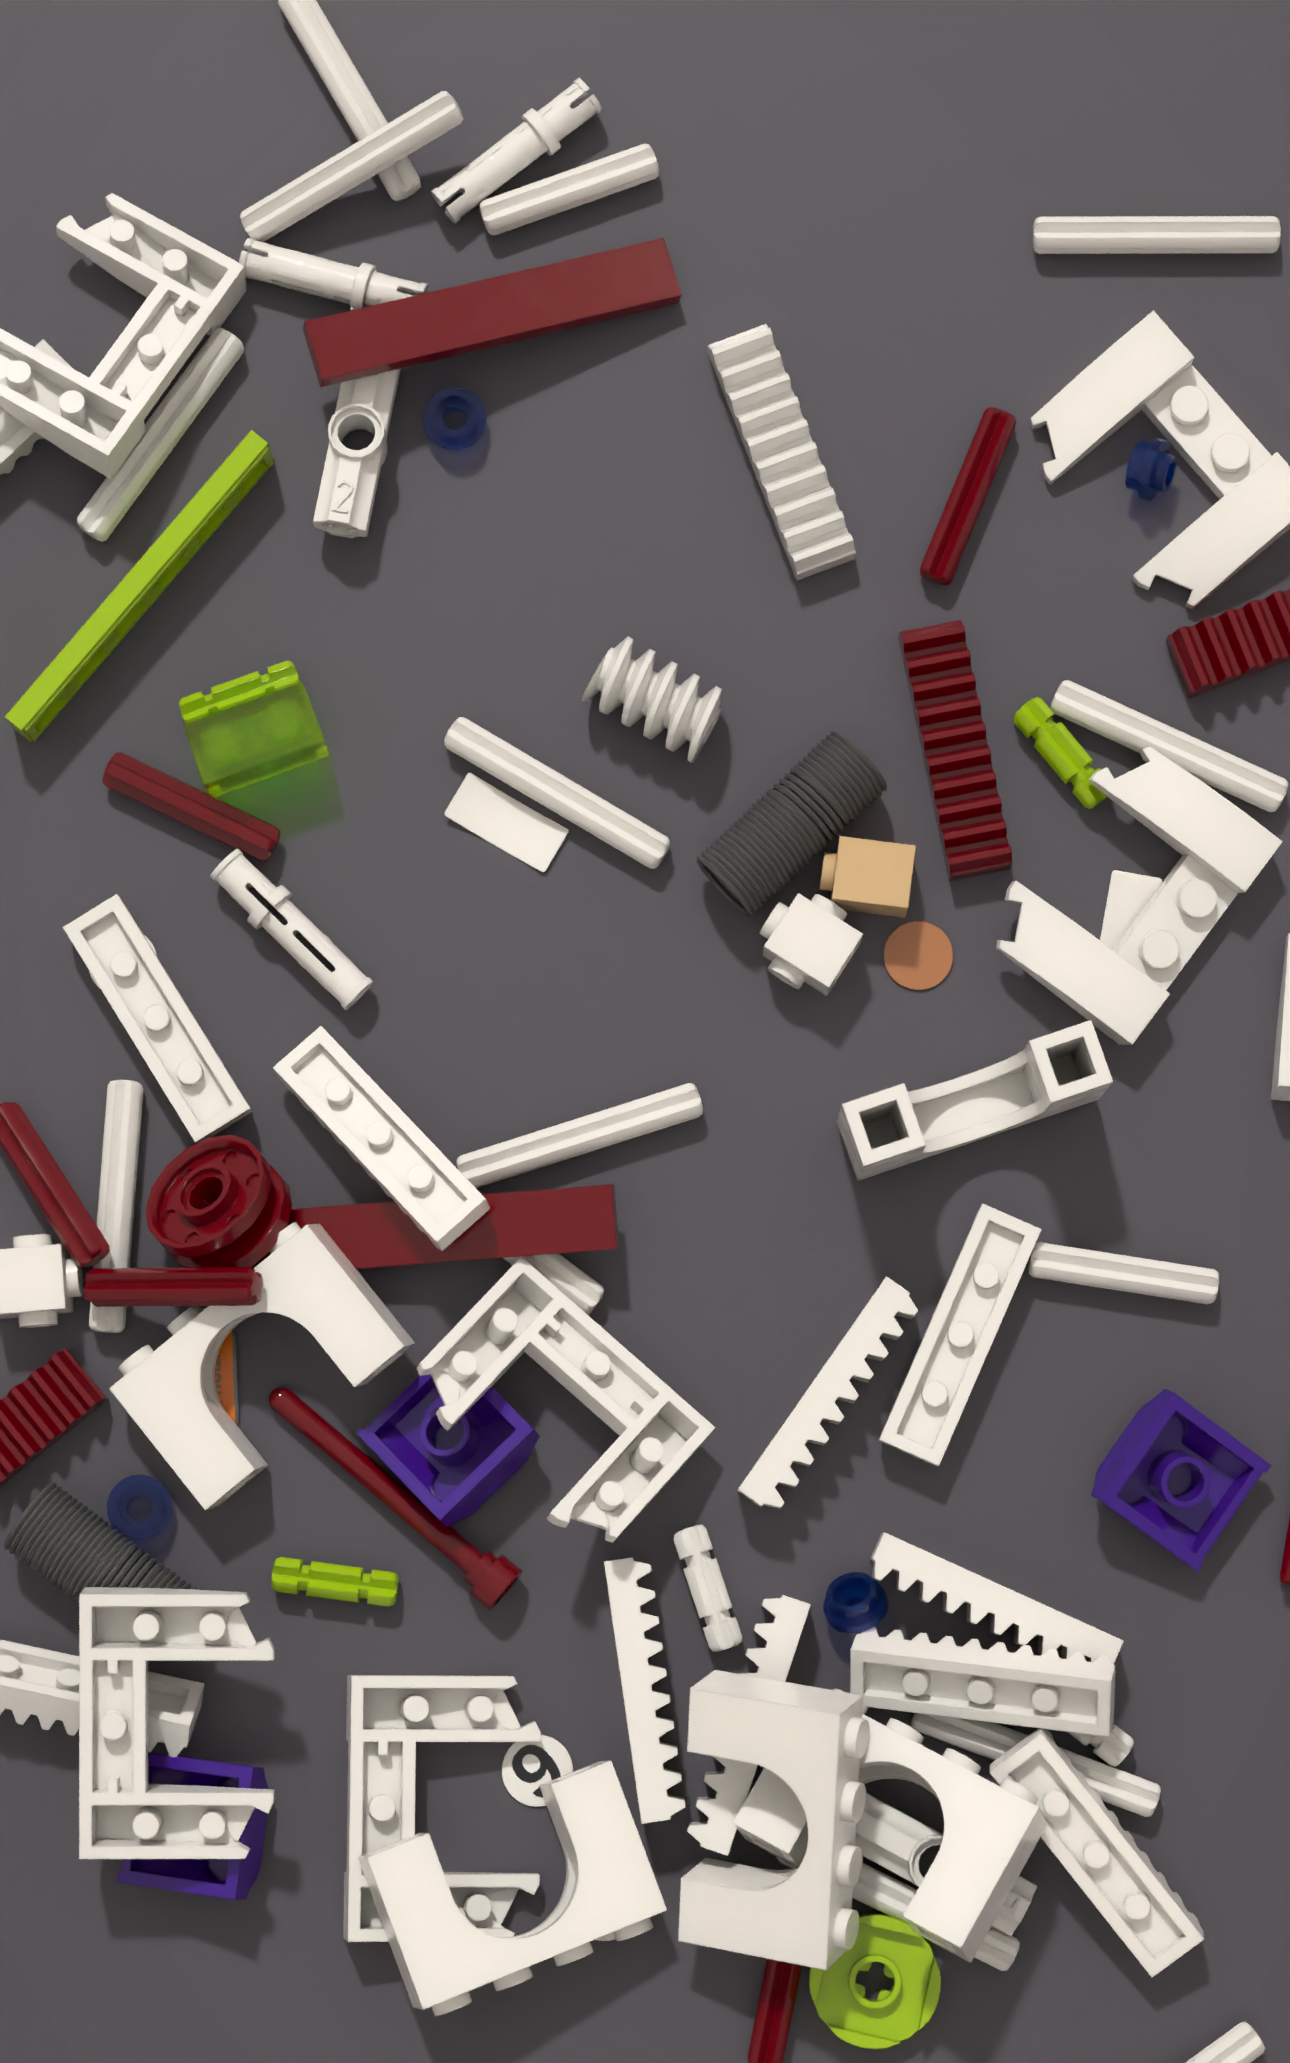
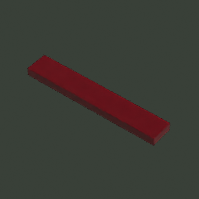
(491, 312)
(513, 1227)

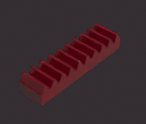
(1232, 644)
(955, 750)
(44, 1410)

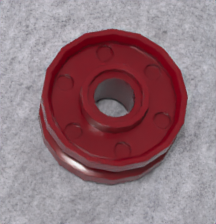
(219, 1204)

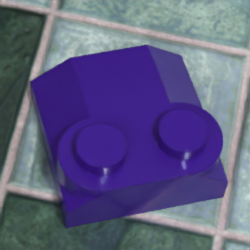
(452, 1468)
(1177, 1477)
(205, 1877)

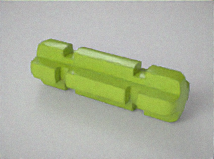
(238, 691)
(1059, 750)
(334, 1581)

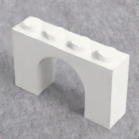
(1040, 1081)
(174, 1387)
(816, 1747)
(982, 1846)
(604, 1892)

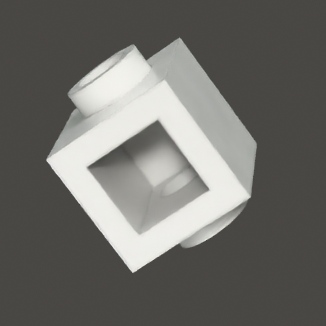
(809, 942)
(37, 1281)

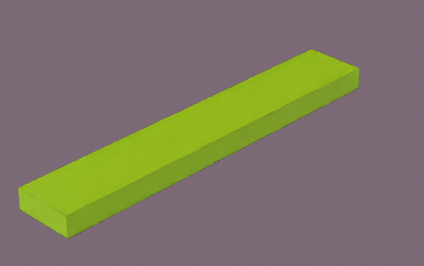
(141, 587)

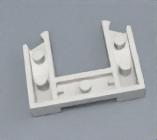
(187, 296)
(1156, 375)
(1219, 859)
(534, 1317)
(382, 1730)
(117, 1806)

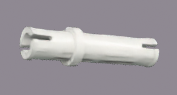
(517, 150)
(324, 277)
(238, 876)

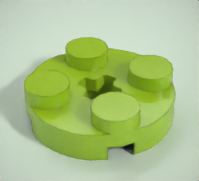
(896, 2011)

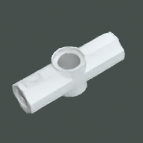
(353, 475)
(899, 1840)

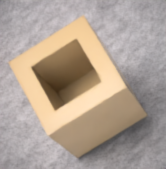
(869, 876)

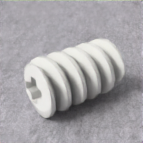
(655, 697)

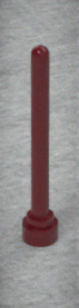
(485, 1573)

